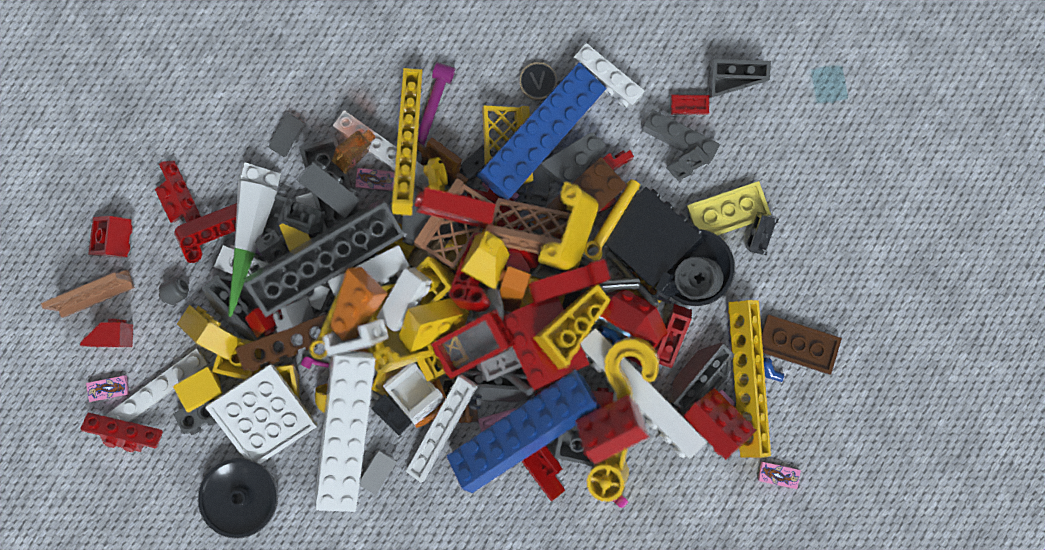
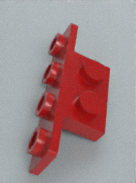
(175, 194)
(121, 433)
(543, 468)

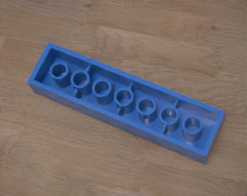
(541, 132)
(522, 432)

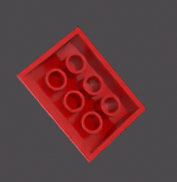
(523, 327)

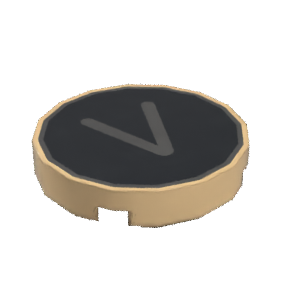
(537, 81)

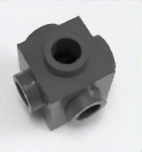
(272, 246)

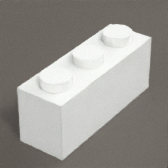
(406, 294)

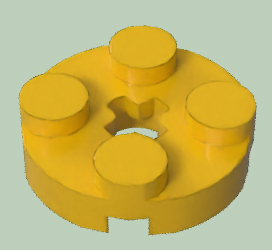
(436, 174)

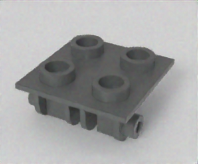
(535, 191)

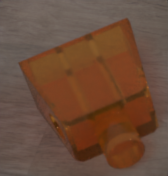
(353, 150)

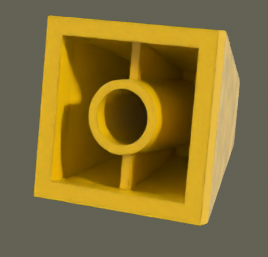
(441, 277)

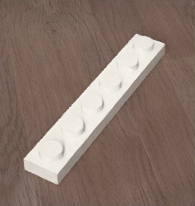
(159, 387)
(441, 428)

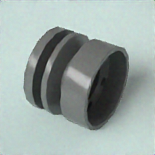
(688, 278)

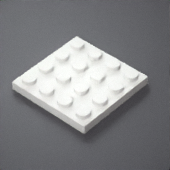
(261, 415)

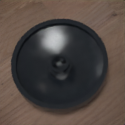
(719, 251)
(238, 498)

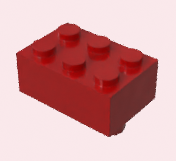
(719, 423)
(612, 429)

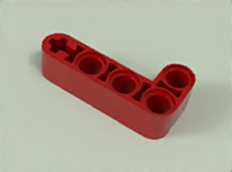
(203, 230)
(570, 281)
(468, 288)

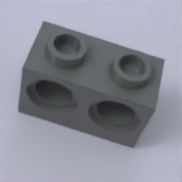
(200, 419)

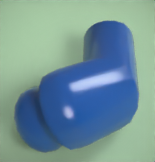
(609, 333)
(769, 371)

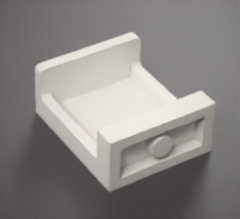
(370, 334)
(413, 392)

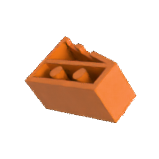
(513, 288)
(356, 303)

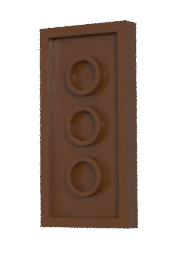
(597, 181)
(799, 344)

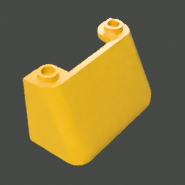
(569, 253)
(392, 352)

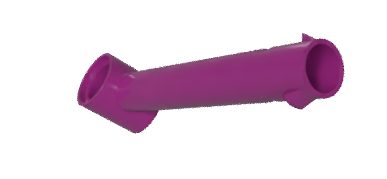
(442, 75)

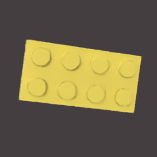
(729, 209)

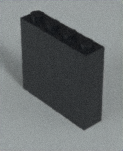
(653, 237)

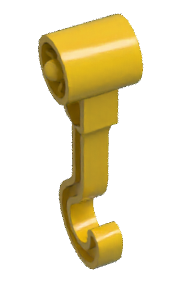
(610, 475)

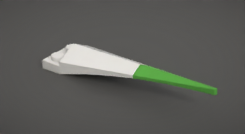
(254, 202)

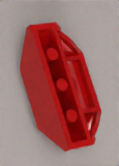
(634, 316)

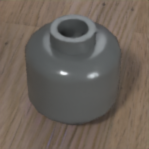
(173, 290)

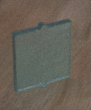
(829, 85)

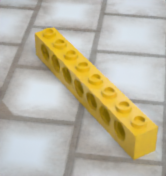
(407, 142)
(754, 370)

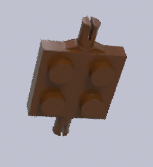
(450, 160)

